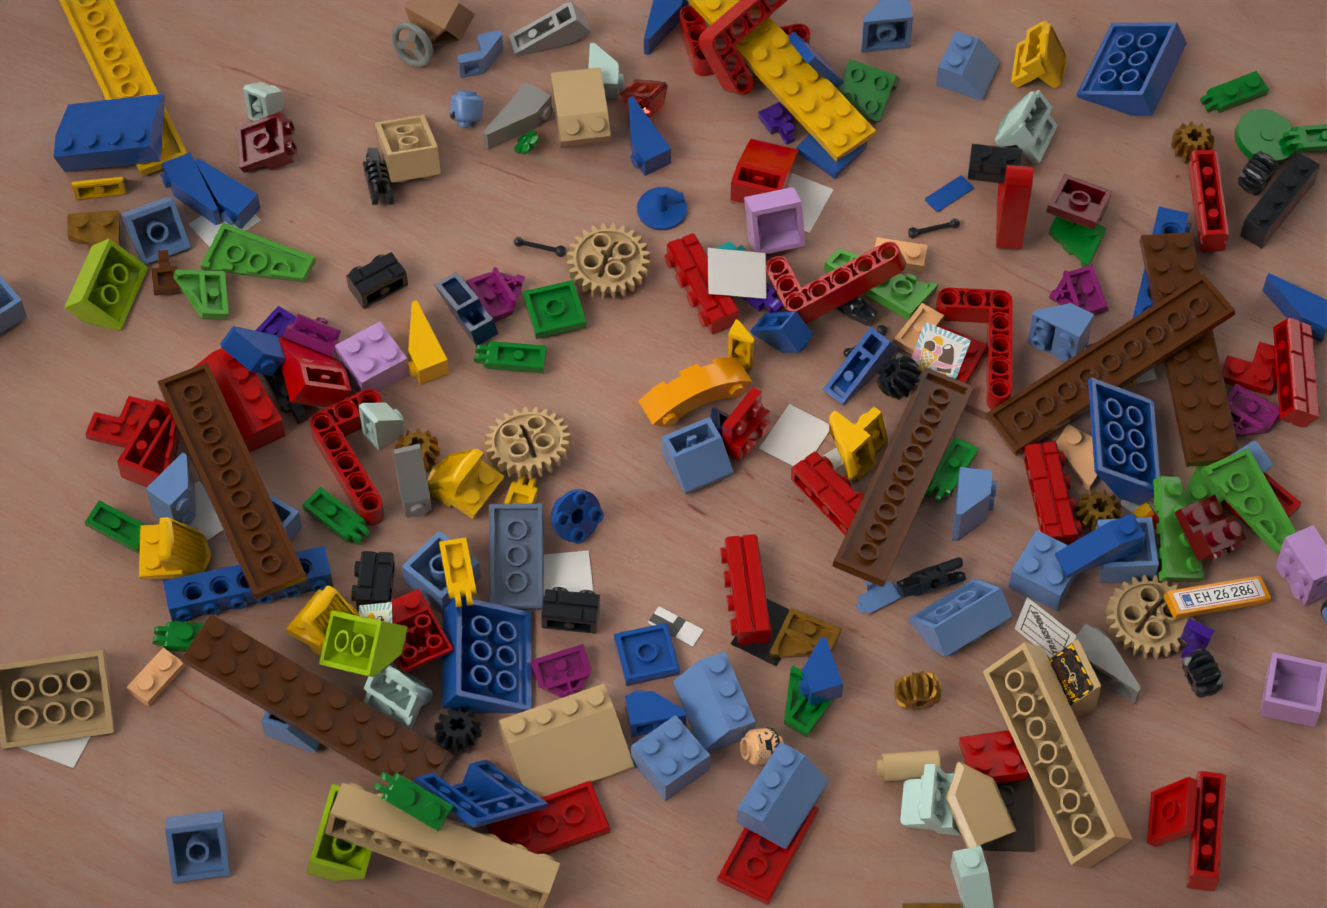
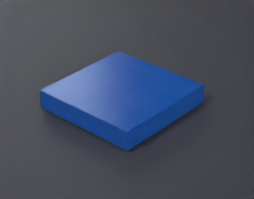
(815, 60)
(817, 155)
(646, 654)

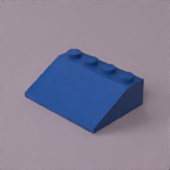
(1133, 66)
(110, 133)
(1124, 441)
(488, 659)

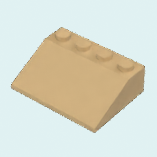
(55, 699)
(566, 742)

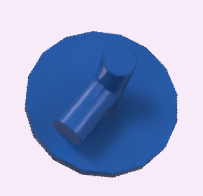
(662, 208)

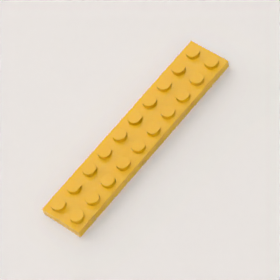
(117, 64)
(796, 84)

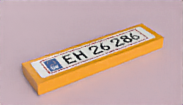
(1217, 597)

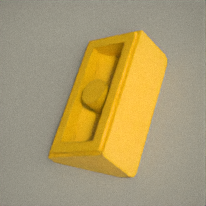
(99, 188)
(741, 345)

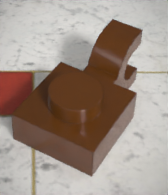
(163, 276)

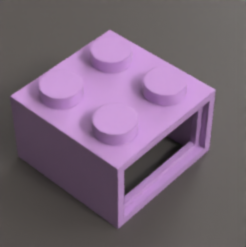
(775, 221)
(372, 359)
(1304, 565)
(1293, 689)

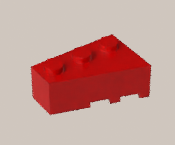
(151, 446)

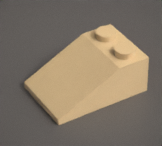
(580, 107)
(408, 148)

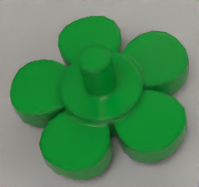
(527, 142)

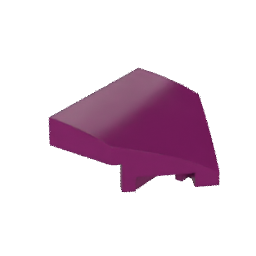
(1081, 289)
(497, 292)
(313, 334)
(1250, 412)
(562, 671)

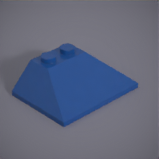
(483, 795)

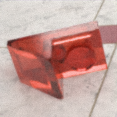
(647, 93)

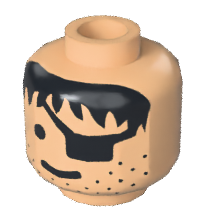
(759, 745)

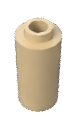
(905, 765)

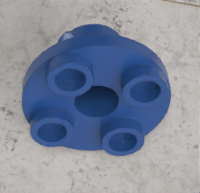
(576, 515)

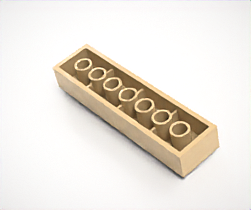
(1057, 756)
(451, 853)

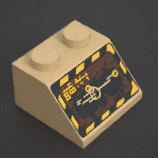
(1076, 678)

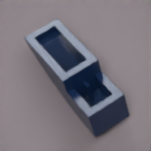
(467, 309)

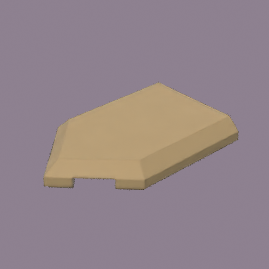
(977, 807)

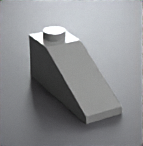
(552, 30)
(519, 116)
(412, 480)
(1108, 663)

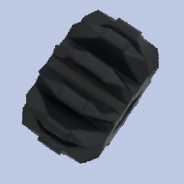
(1257, 173)
(898, 376)
(1202, 673)
(459, 738)

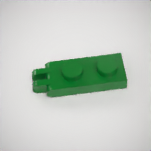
(1235, 93)
(1307, 138)
(511, 356)
(946, 476)
(336, 516)
(115, 525)
(176, 635)
(414, 800)

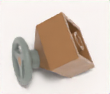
(430, 24)

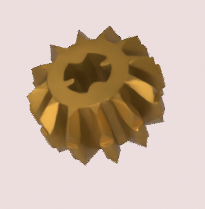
(1190, 139)
(428, 445)
(1097, 507)
(917, 690)

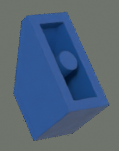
(783, 331)
(254, 350)
(820, 676)
(648, 711)

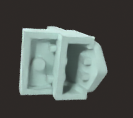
(1028, 126)
(397, 695)
(925, 802)

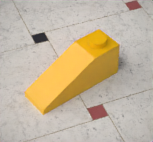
(425, 353)

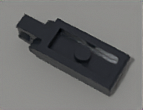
(279, 390)

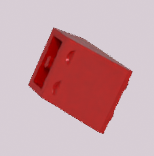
(762, 169)
(313, 376)
(424, 636)

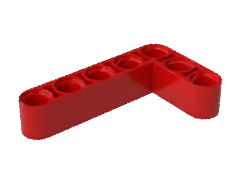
(693, 25)
(723, 56)
(1013, 206)
(836, 286)
(995, 317)
(344, 456)

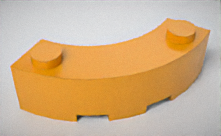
(694, 388)

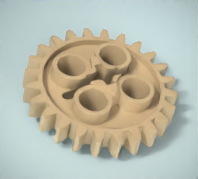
(588, 253)
(510, 450)
(1129, 602)

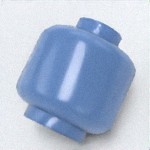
(466, 108)

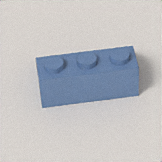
(961, 616)
(714, 702)
(781, 796)

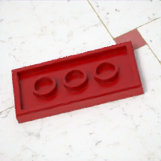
(568, 820)
(759, 865)

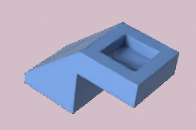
(475, 63)

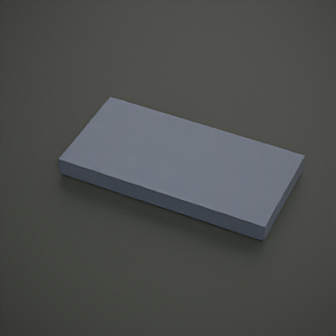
(516, 555)

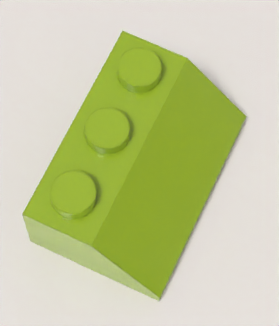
(106, 286)
(361, 643)
(334, 857)

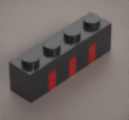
(1280, 200)

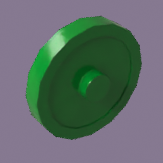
(1263, 132)

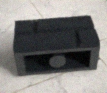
(990, 162)
(376, 279)
(375, 578)
(570, 610)

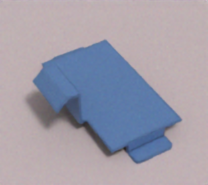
(877, 597)

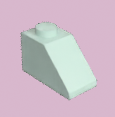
(609, 69)
(262, 100)
(380, 423)
(972, 878)

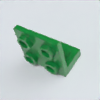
(867, 88)

